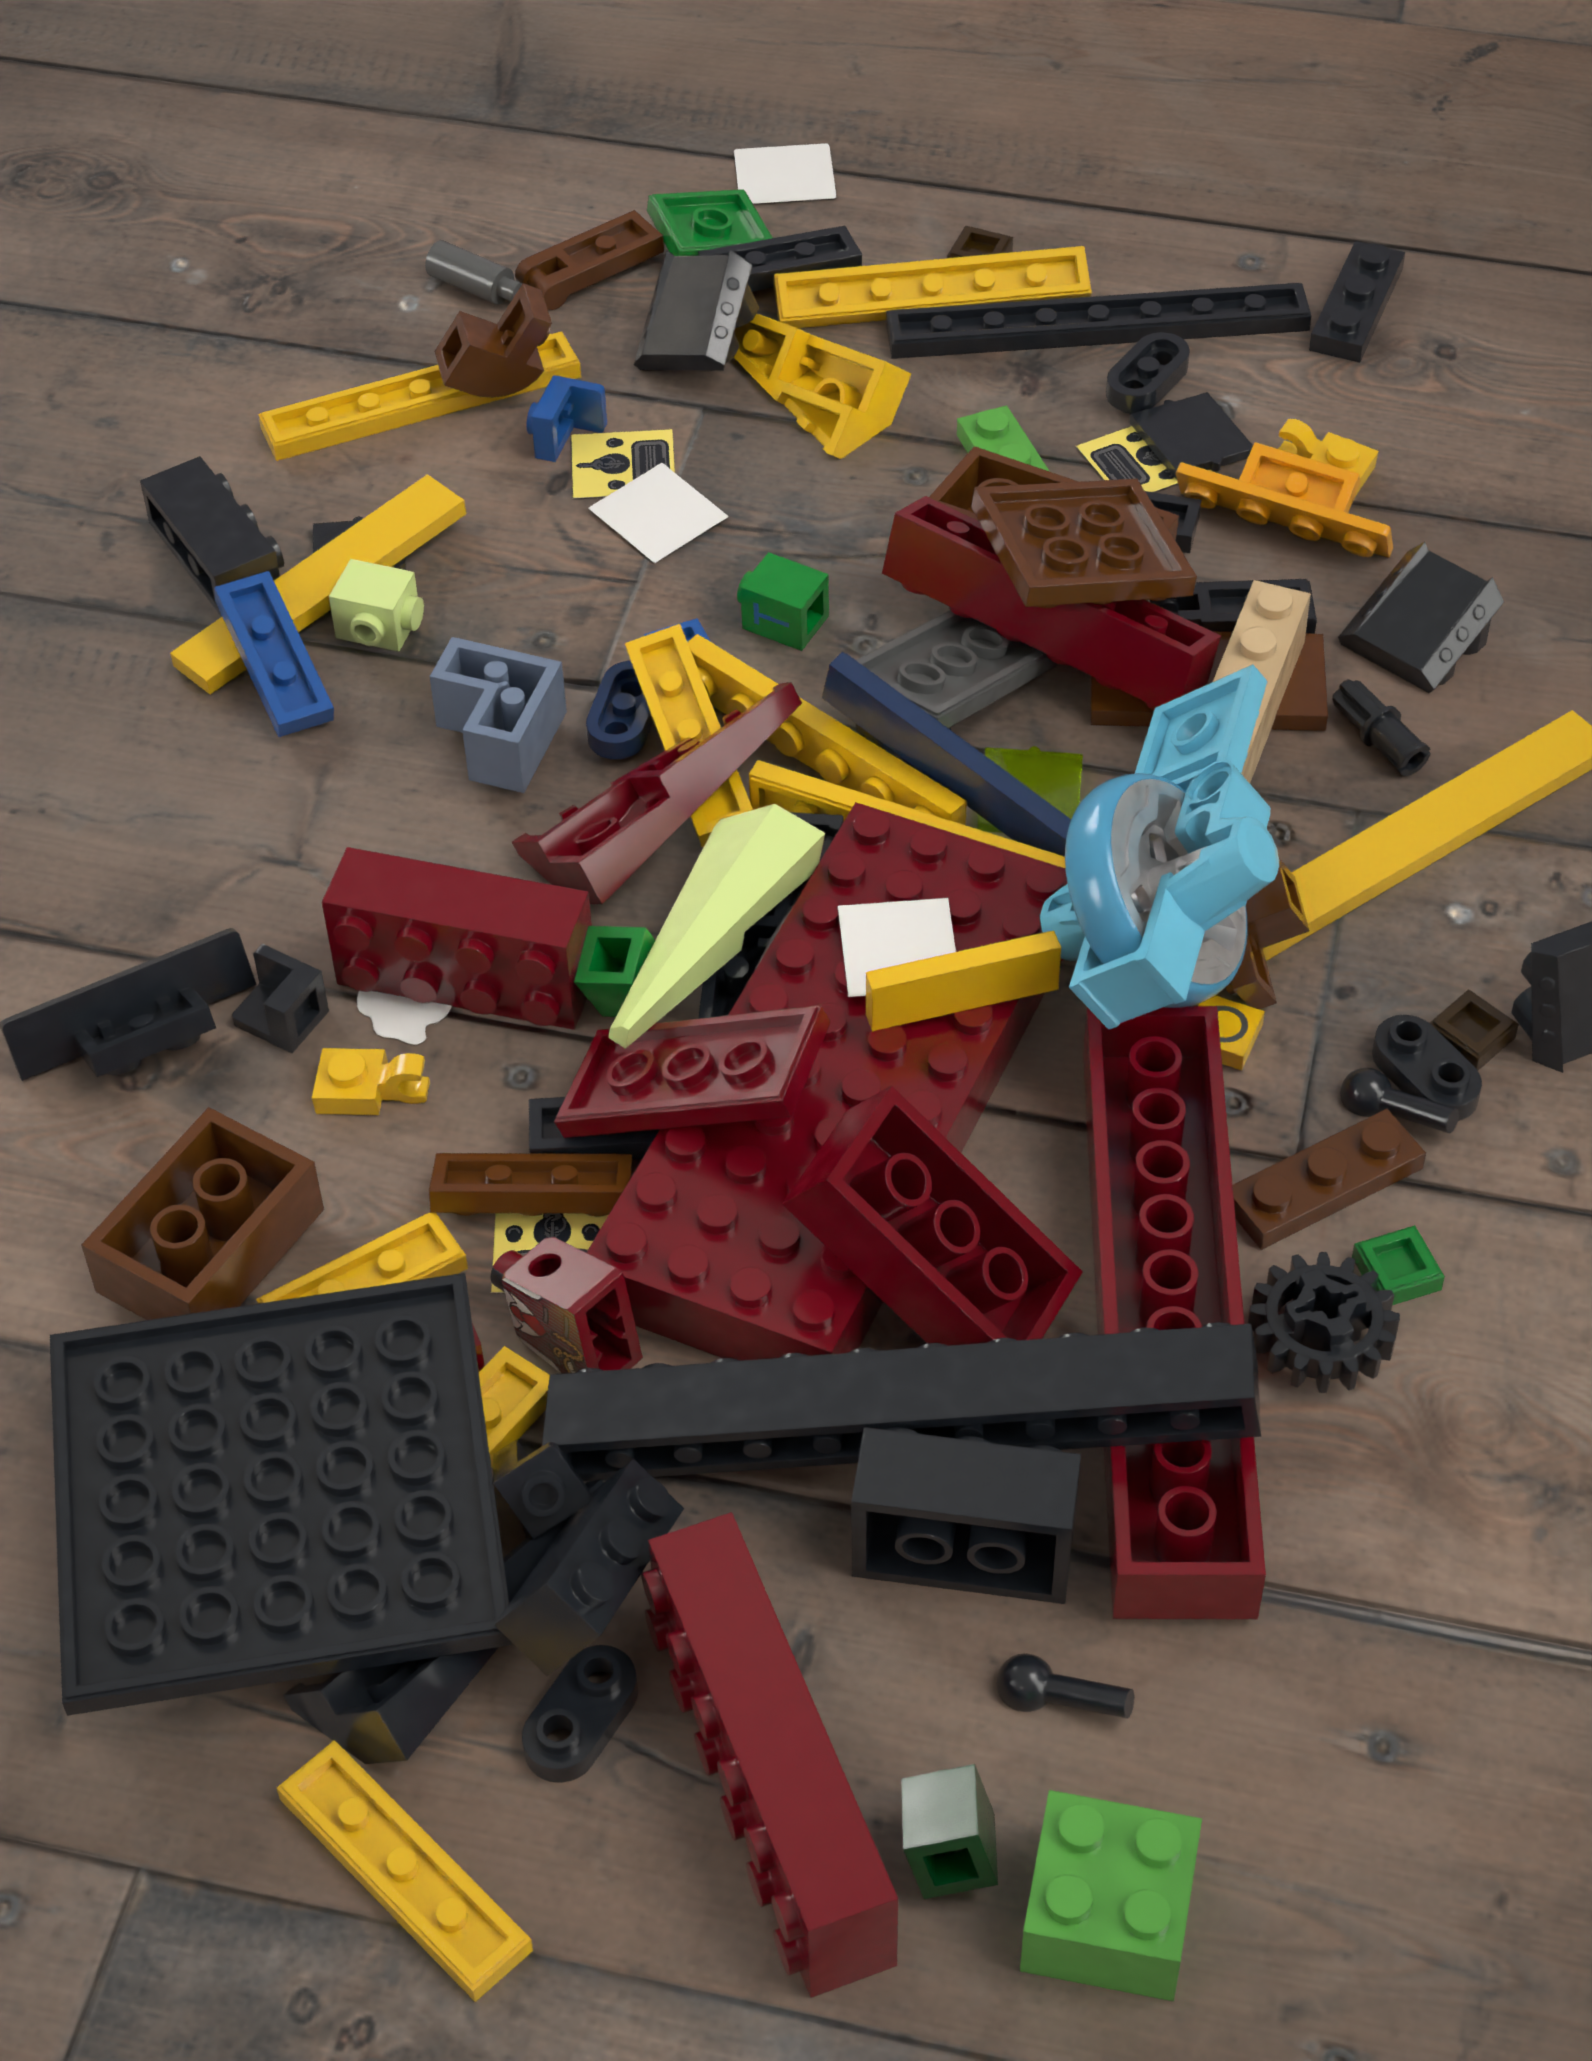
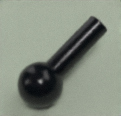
(1370, 1092)
(1029, 1683)

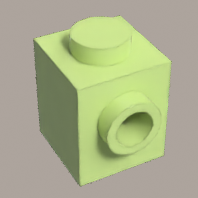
(375, 605)

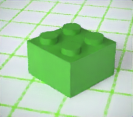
(1110, 1895)

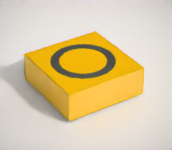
(1237, 1028)

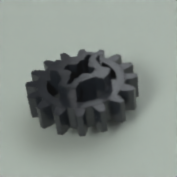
(1323, 1322)

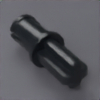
(1381, 727)

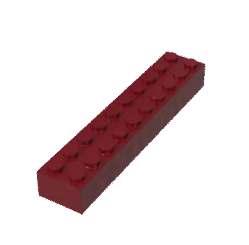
(1166, 1260)

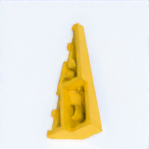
(826, 386)

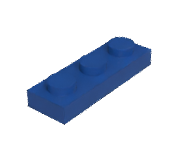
(274, 654)

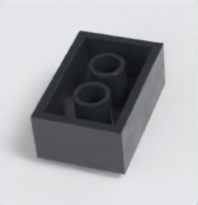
(964, 1514)

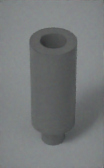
(471, 272)

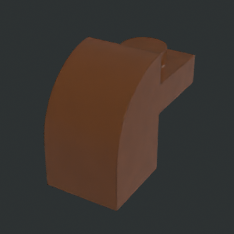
(497, 357)
(1271, 917)

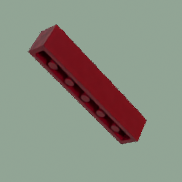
(1118, 643)

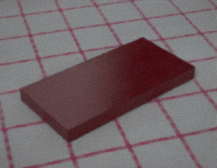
(695, 1073)

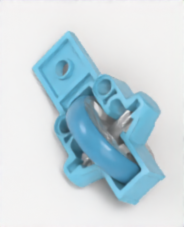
(1168, 861)

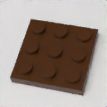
(1083, 542)

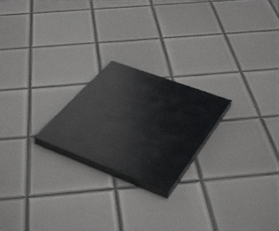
(272, 1494)

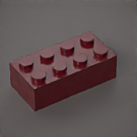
(457, 937)
(929, 1229)

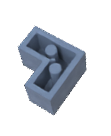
(502, 705)

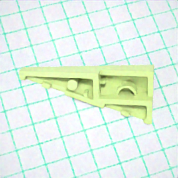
(736, 880)

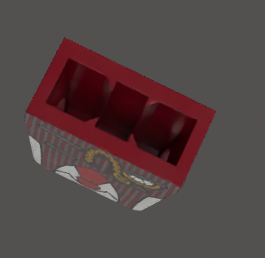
(569, 1307)

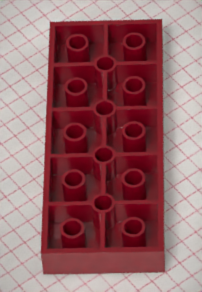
(703, 1215)

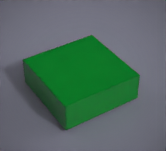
(1401, 1262)

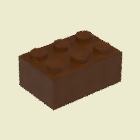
(204, 1222)

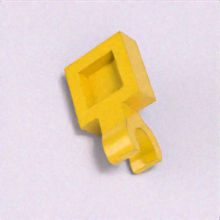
(1331, 450)
(361, 1078)

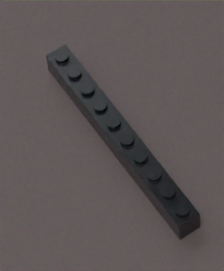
(815, 1407)

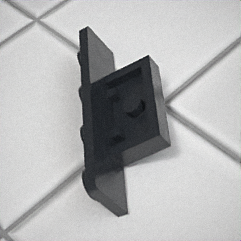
(132, 1011)

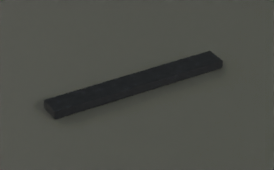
(1096, 320)

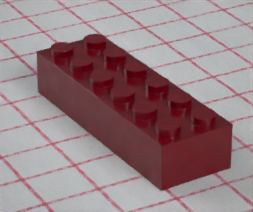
(771, 1756)

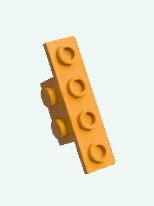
(1294, 493)

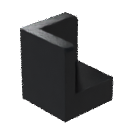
(285, 1001)

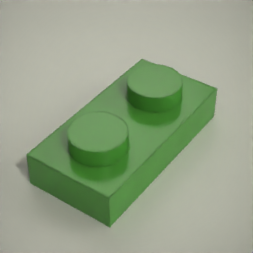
(998, 433)

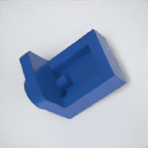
(562, 407)

